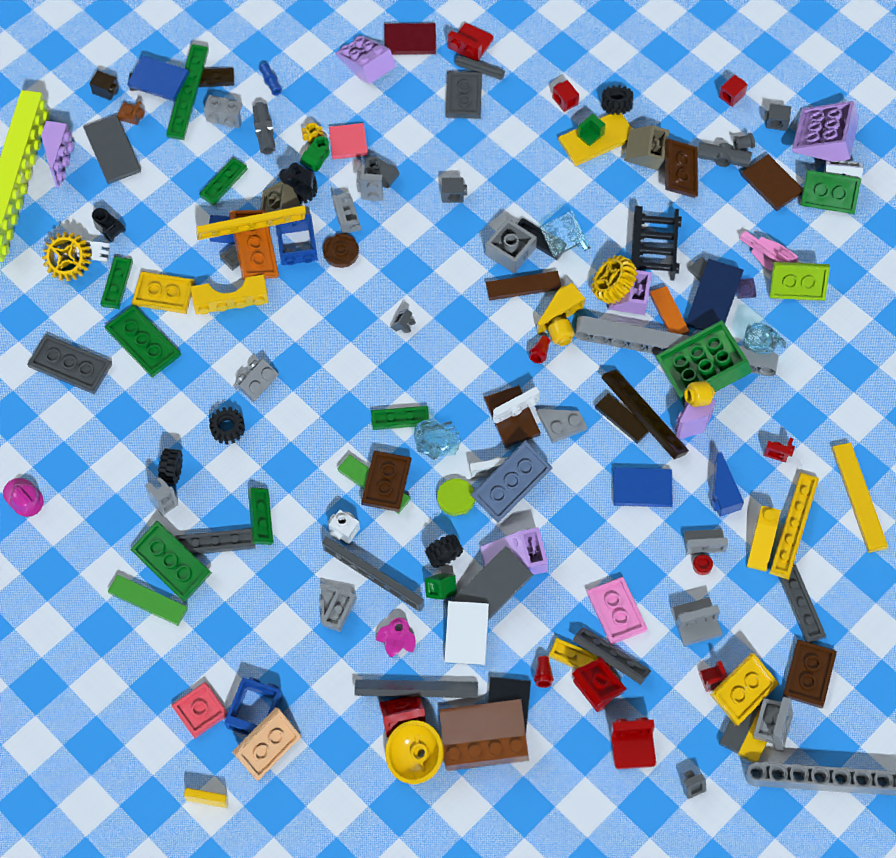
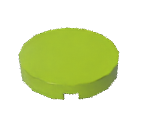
(455, 497)

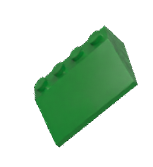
(704, 357)

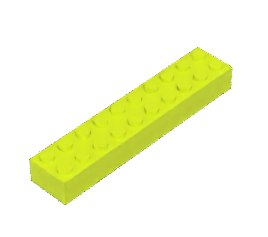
(18, 159)

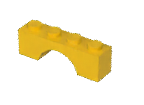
(208, 300)

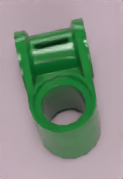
(316, 154)

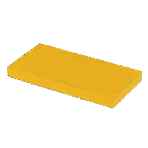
(615, 135)

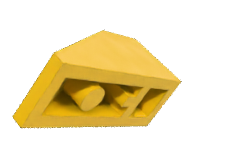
(564, 304)
(763, 538)

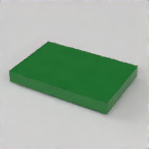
(830, 192)

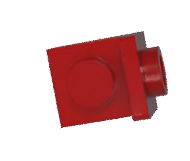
(778, 451)

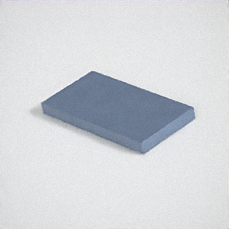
(511, 481)

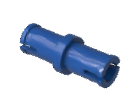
(270, 79)

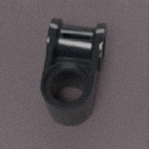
(297, 178)
(109, 226)

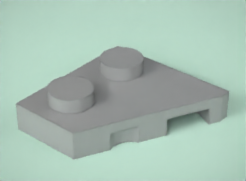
(561, 423)
(335, 606)

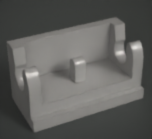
(346, 213)
(163, 497)

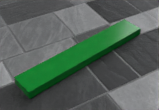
(187, 95)

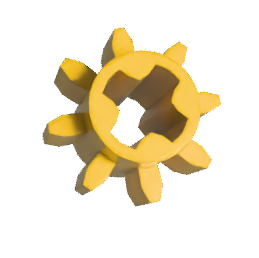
(311, 132)

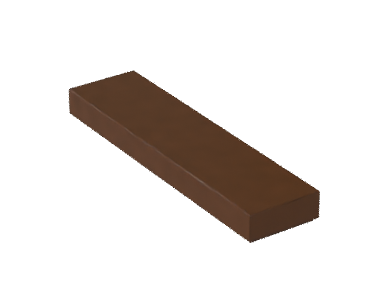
(523, 285)

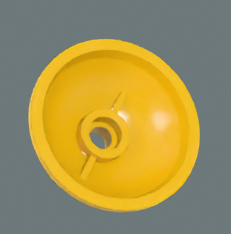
(404, 751)

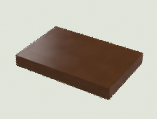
(681, 168)
(772, 182)
(515, 428)
(386, 481)
(809, 673)

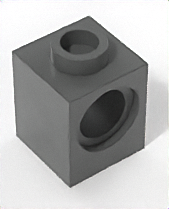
(777, 117)
(453, 190)

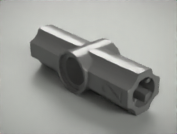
(263, 128)
(724, 154)

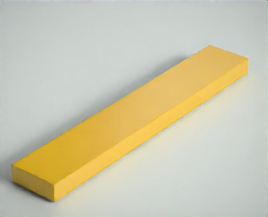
(250, 222)
(859, 497)
(794, 526)

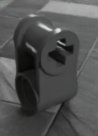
(378, 166)

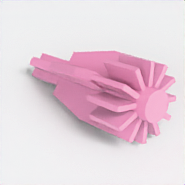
(768, 251)

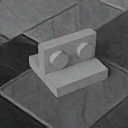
(697, 621)
(774, 722)

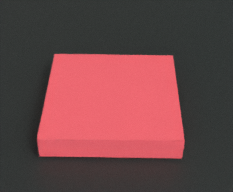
(348, 141)
(199, 710)

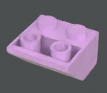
(637, 299)
(693, 420)

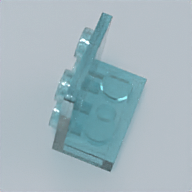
(564, 234)

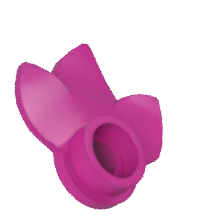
(396, 640)

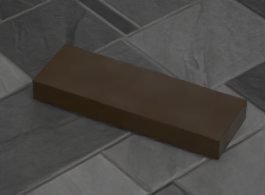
(621, 418)

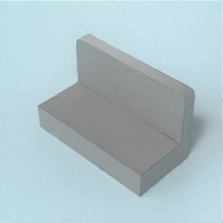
(705, 541)

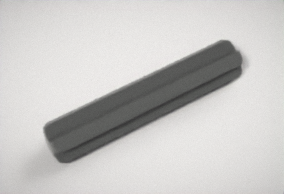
(480, 67)

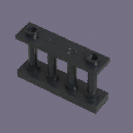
(639, 234)

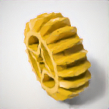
(62, 261)
(614, 279)

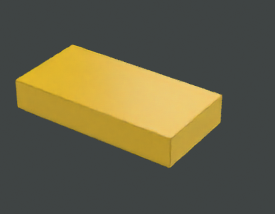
(206, 797)

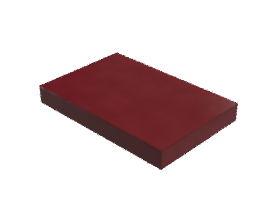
(410, 38)

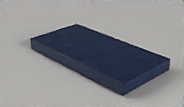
(714, 295)

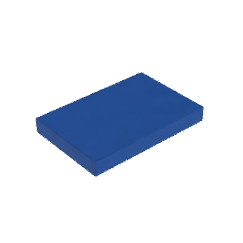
(158, 78)
(642, 487)

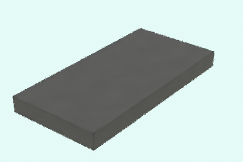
(112, 149)
(70, 364)
(496, 582)

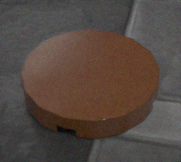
(341, 250)

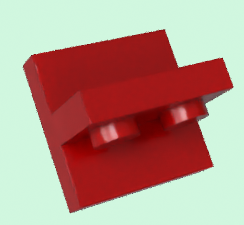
(598, 683)
(400, 711)

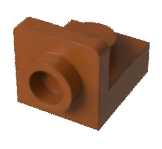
(131, 113)

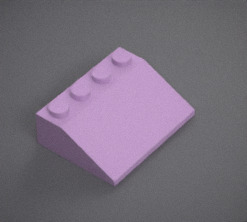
(827, 131)

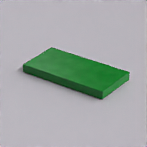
(142, 341)
(171, 561)

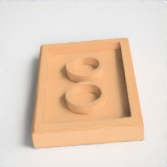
(266, 744)

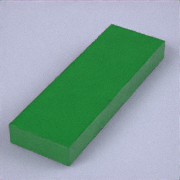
(223, 181)
(116, 282)
(398, 417)
(260, 516)

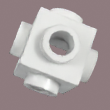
(343, 526)

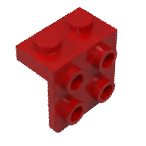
(470, 41)
(633, 743)

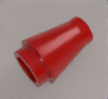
(539, 351)
(543, 673)

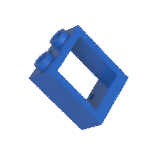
(298, 256)
(254, 685)

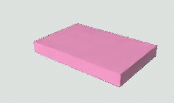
(616, 610)

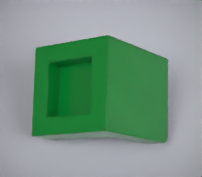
(591, 130)
(440, 586)

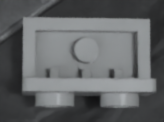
(223, 111)
(370, 185)
(256, 379)

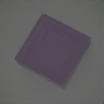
(746, 289)

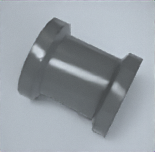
(744, 141)

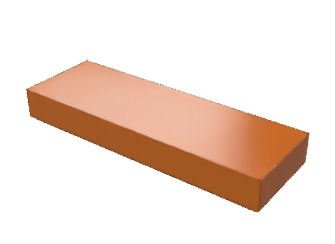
(669, 311)

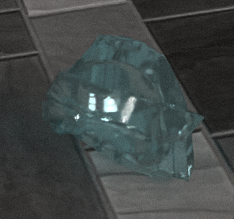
(762, 339)
(436, 438)

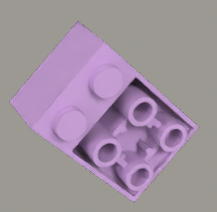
(366, 59)
(58, 147)
(526, 546)

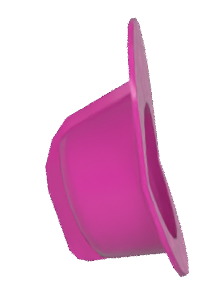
(23, 497)

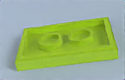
(799, 281)

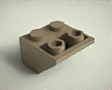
(646, 146)

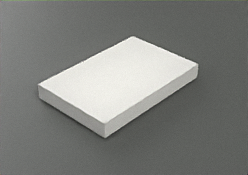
(466, 633)

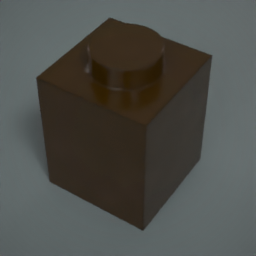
(104, 85)

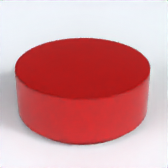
(702, 564)

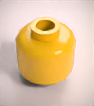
(561, 331)
(699, 394)

